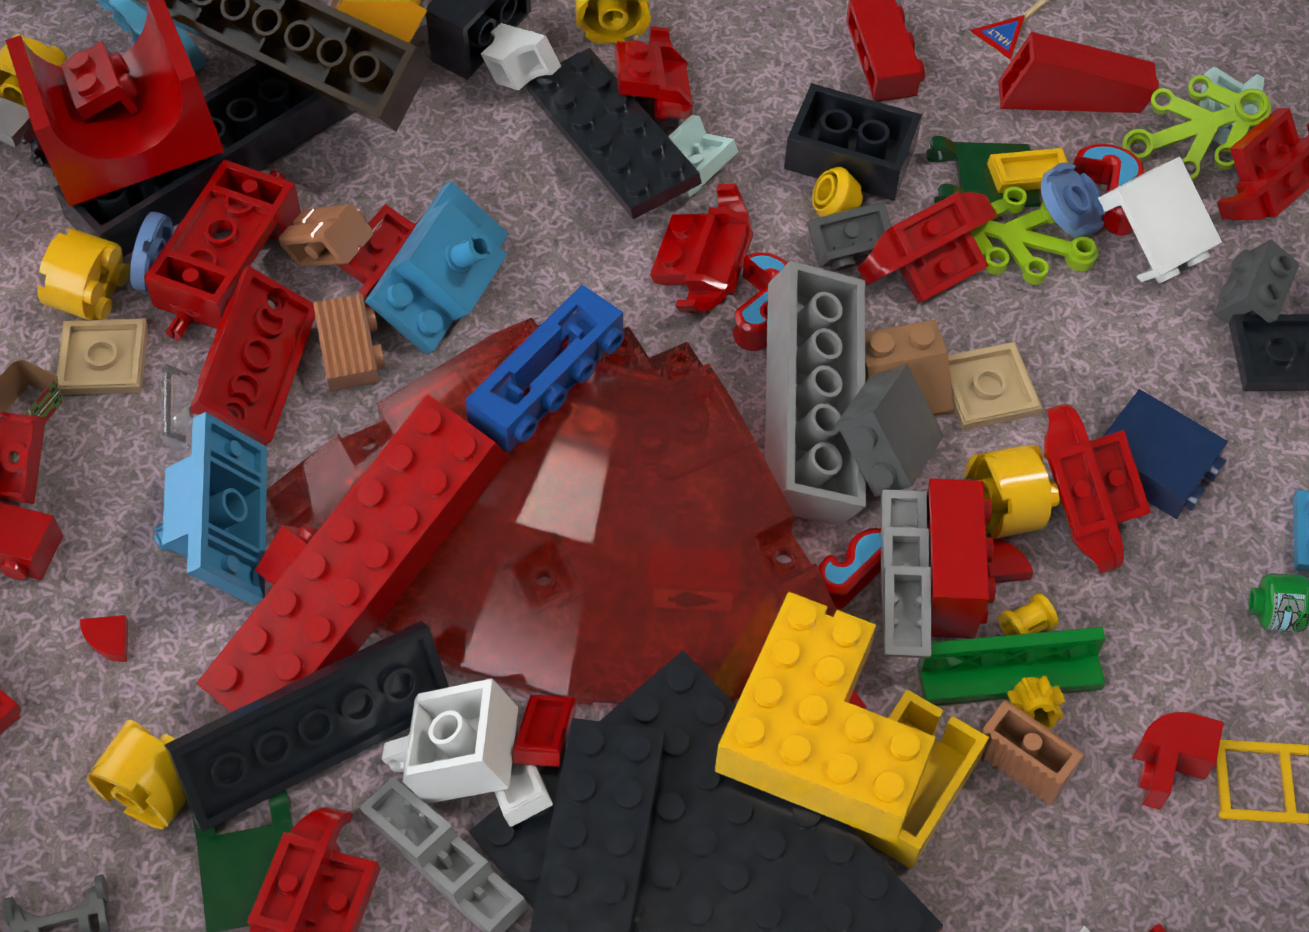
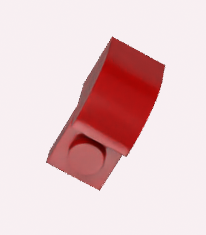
(1179, 744)

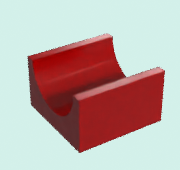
(113, 145)

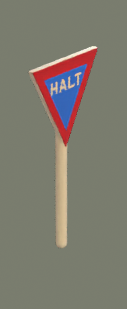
(1004, 34)

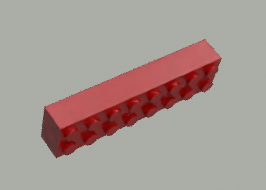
(360, 556)

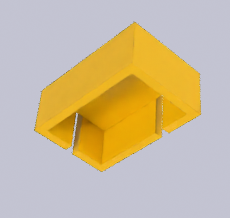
(944, 777)

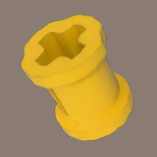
(1029, 618)

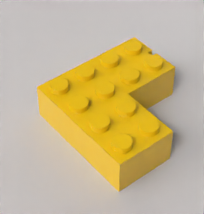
(804, 737)

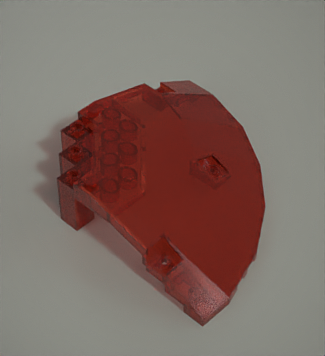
(626, 497)

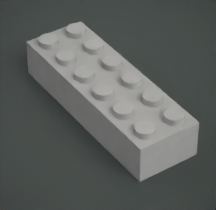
(810, 382)

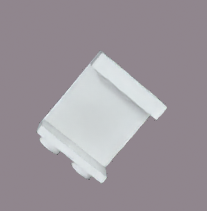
(1165, 218)

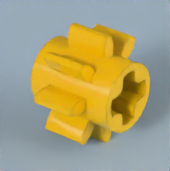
(1038, 700)

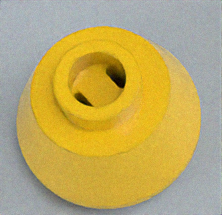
(836, 192)

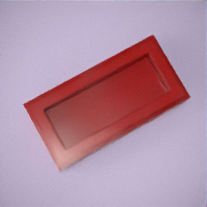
(544, 730)

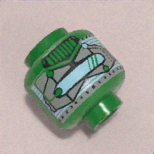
(1281, 602)

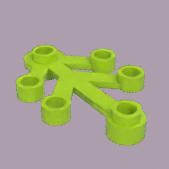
(1202, 122)
(1017, 236)

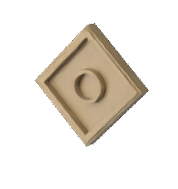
(102, 356)
(991, 386)

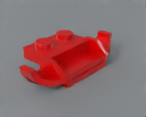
(655, 72)
(1270, 169)
(389, 234)
(932, 246)
(705, 251)
(1094, 485)
(312, 882)

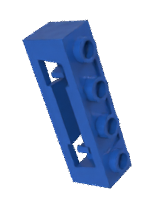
(549, 370)

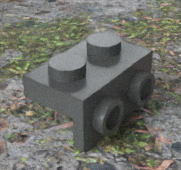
(847, 235)
(1257, 283)

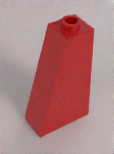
(1075, 77)

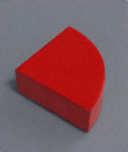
(1009, 563)
(107, 636)

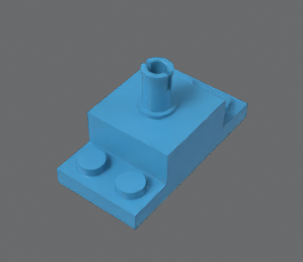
(440, 269)
(218, 509)

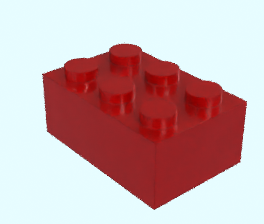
(959, 557)

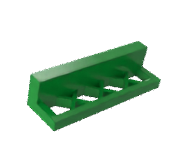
(994, 665)

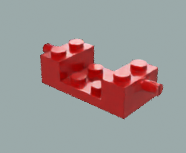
(200, 273)

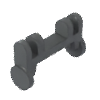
(92, 906)

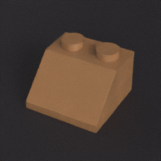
(924, 352)

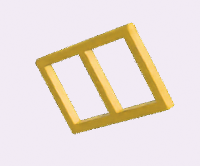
(1284, 751)

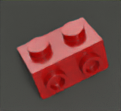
(99, 80)

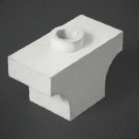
(519, 56)

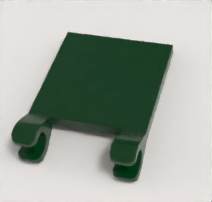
(973, 169)
(237, 864)

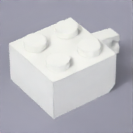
(457, 742)

